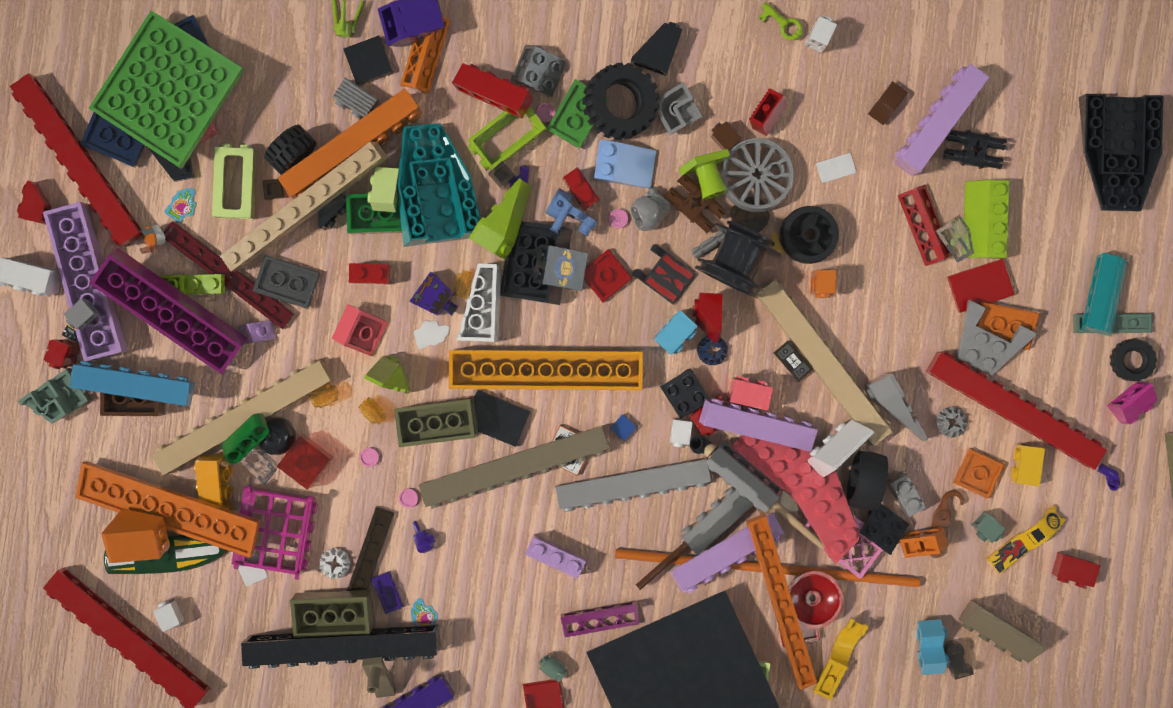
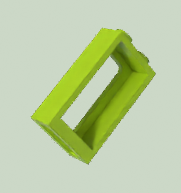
(496, 125)

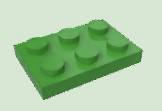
(569, 120)

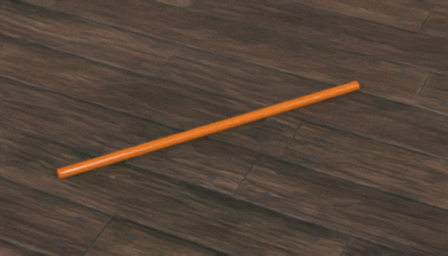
(787, 569)

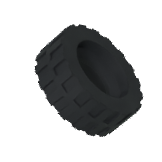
(1148, 360)

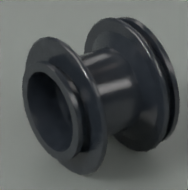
(738, 258)

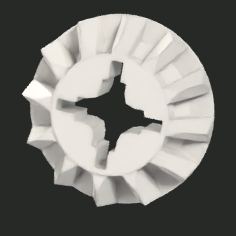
(342, 559)

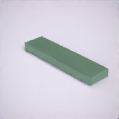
(1123, 323)

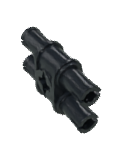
(981, 142)

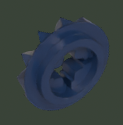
(707, 358)

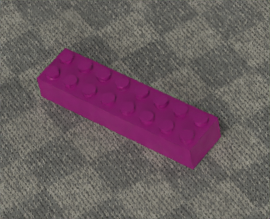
(168, 310)

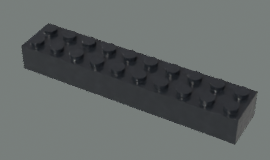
(381, 642)

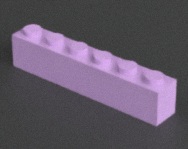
(758, 425)

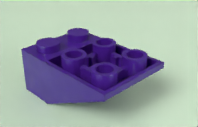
(410, 20)

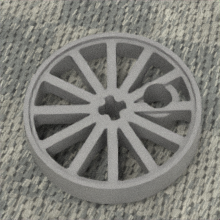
(766, 176)

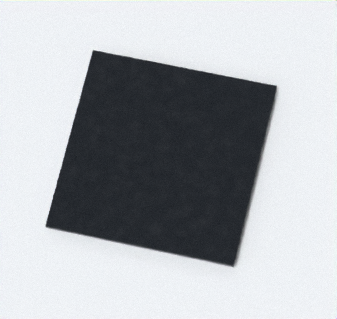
(684, 662)

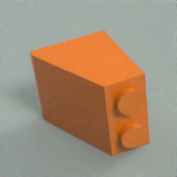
(135, 537)

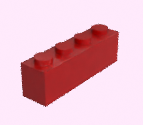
(492, 90)

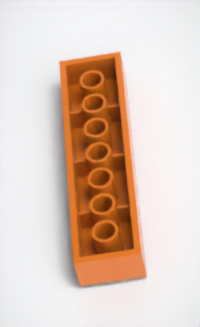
(374, 127)

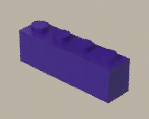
(430, 695)

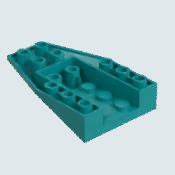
(434, 188)

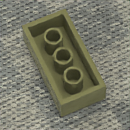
(436, 422)
(332, 613)

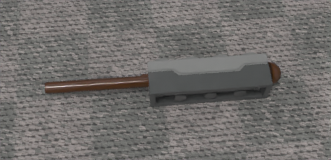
(706, 529)

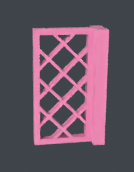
(859, 524)

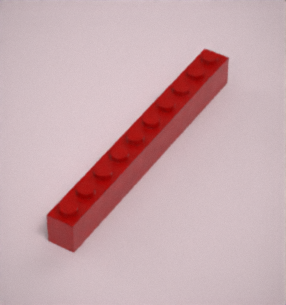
(76, 160)
(1016, 410)
(126, 638)

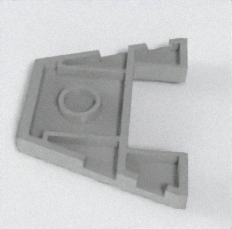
(984, 348)

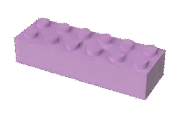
(942, 118)
(719, 558)

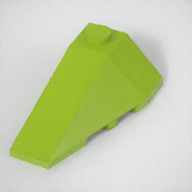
(502, 225)
(389, 374)

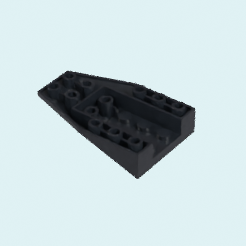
(1121, 147)

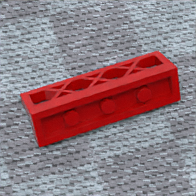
(929, 220)

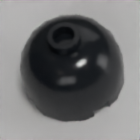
(280, 436)

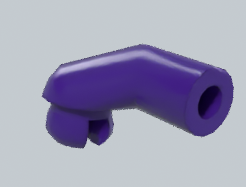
(523, 175)
(1111, 476)

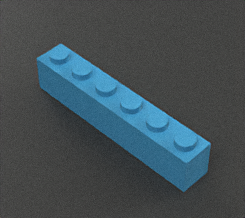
(131, 384)

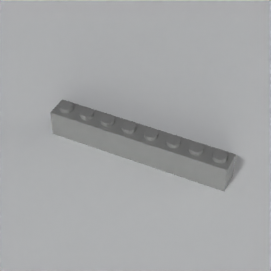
(633, 483)

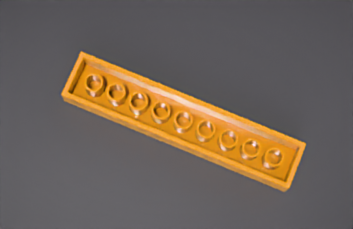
(545, 370)

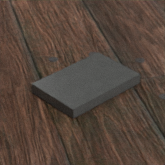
(286, 282)

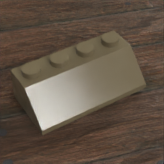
(1002, 633)

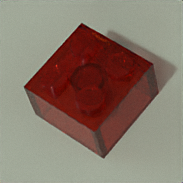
(305, 461)

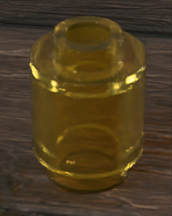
(463, 284)
(324, 395)
(372, 411)

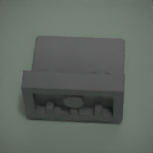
(538, 70)

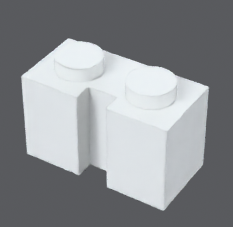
(820, 34)

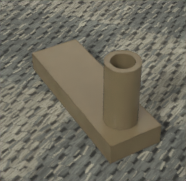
(378, 677)

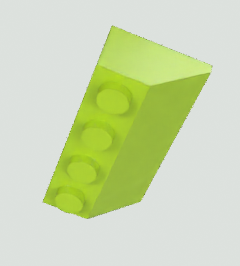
(987, 217)

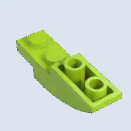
(197, 283)

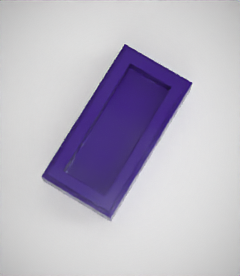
(387, 592)

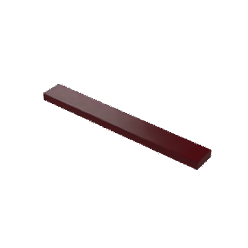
(233, 280)

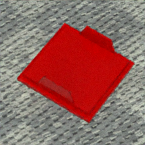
(543, 694)

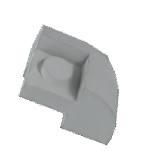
(678, 109)

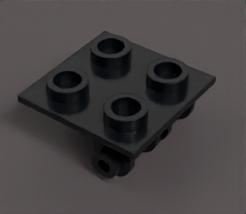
(685, 393)
(884, 528)

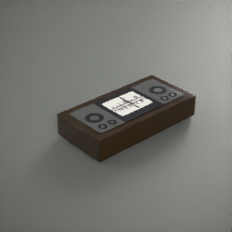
(792, 361)

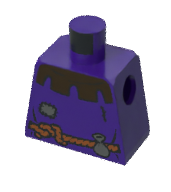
(434, 296)

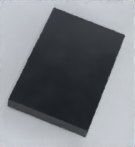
(499, 418)

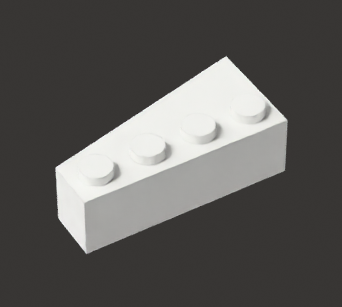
(483, 306)

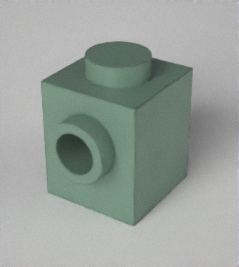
(988, 528)

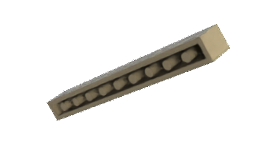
(513, 466)

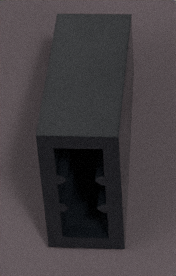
(659, 49)

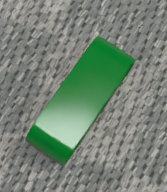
(245, 438)

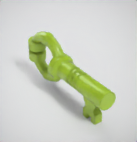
(769, 10)

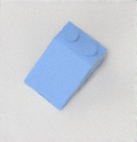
(624, 164)

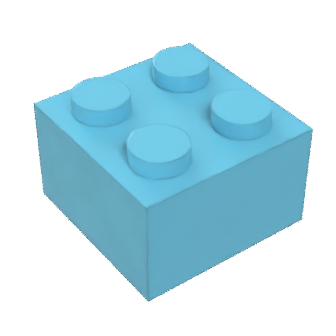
(675, 333)

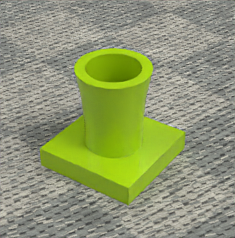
(707, 173)

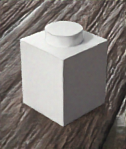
(680, 432)
(168, 615)

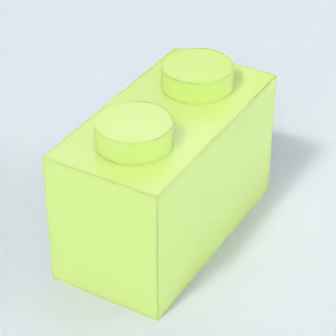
(384, 189)

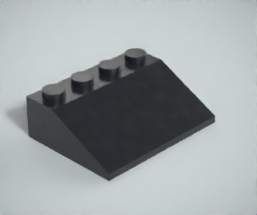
(521, 262)

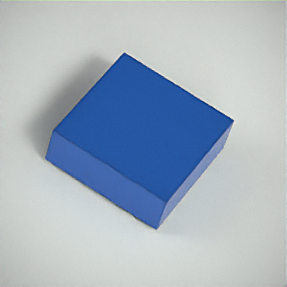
(623, 427)

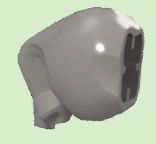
(650, 210)

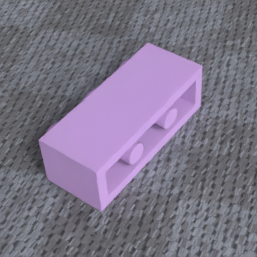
(555, 556)

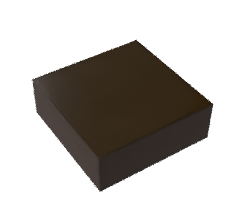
(273, 189)

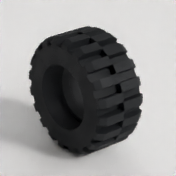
(641, 88)

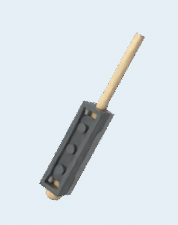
(751, 484)

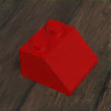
(708, 314)

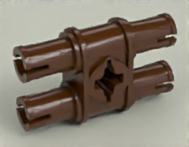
(695, 214)

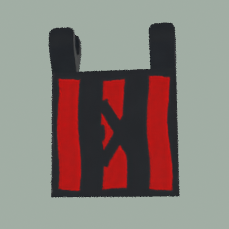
(667, 277)

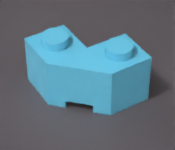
(931, 640)

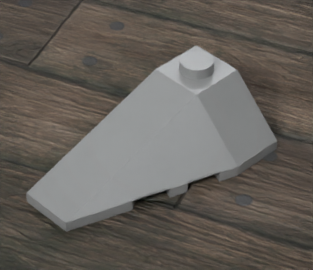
(889, 396)

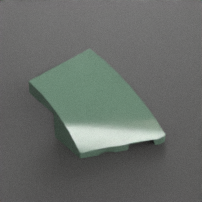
(55, 398)

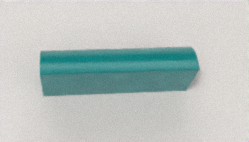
(1104, 294)

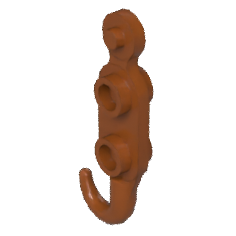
(942, 514)

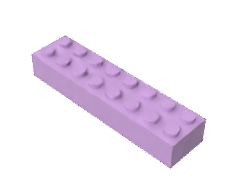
(78, 261)

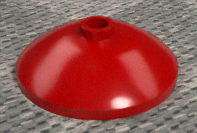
(827, 600)

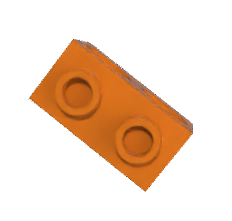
(823, 283)
(924, 542)

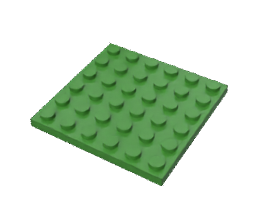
(166, 89)

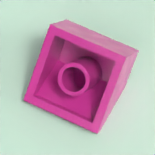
(1133, 402)

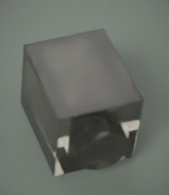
(502, 175)

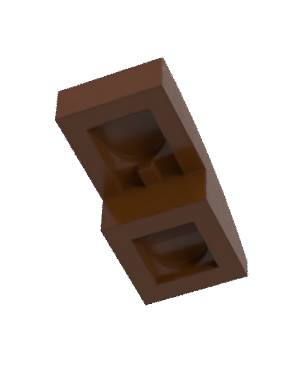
(887, 103)

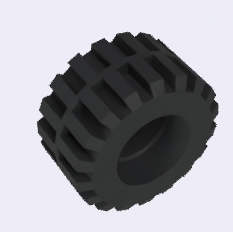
(289, 149)

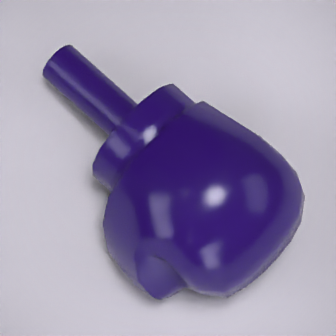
(422, 540)

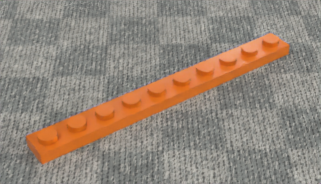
(781, 601)

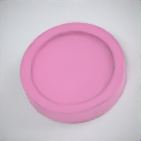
(545, 112)
(618, 218)
(369, 457)
(408, 498)

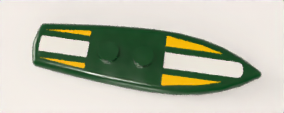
(182, 555)

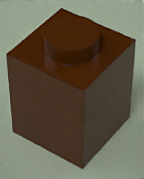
(725, 136)

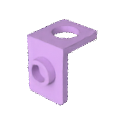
(258, 331)

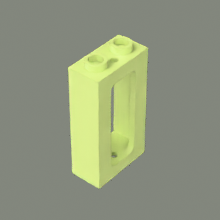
(247, 208)

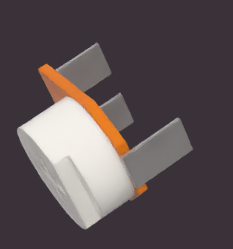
(151, 237)

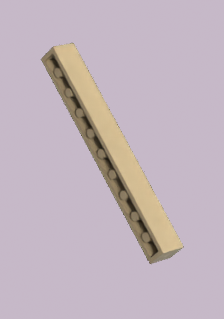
(304, 206)
(822, 361)
(219, 429)

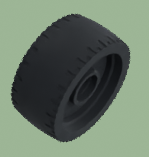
(795, 241)
(867, 480)

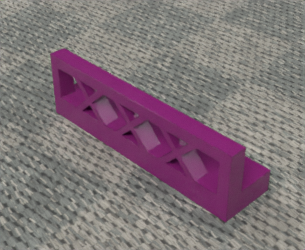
(596, 613)

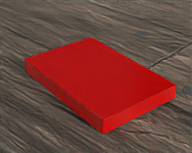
(979, 284)

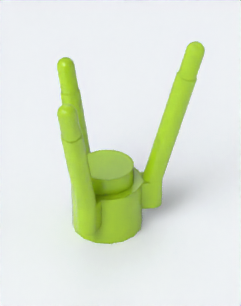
(343, 27)

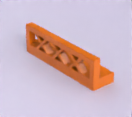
(429, 55)

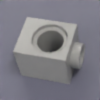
(81, 314)

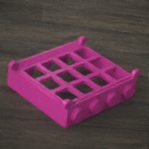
(247, 508)

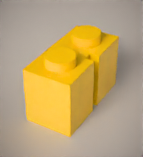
(1027, 465)

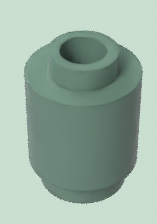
(552, 667)

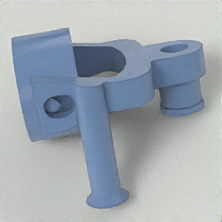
(561, 208)

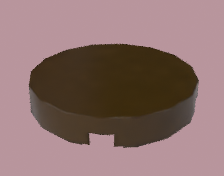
(753, 220)

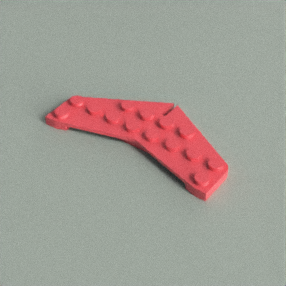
(817, 496)

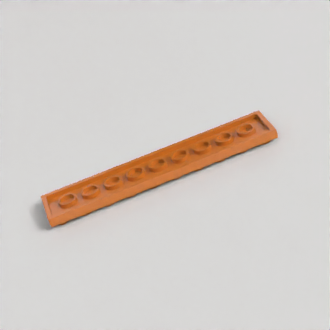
(180, 512)

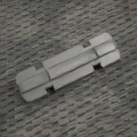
(708, 244)

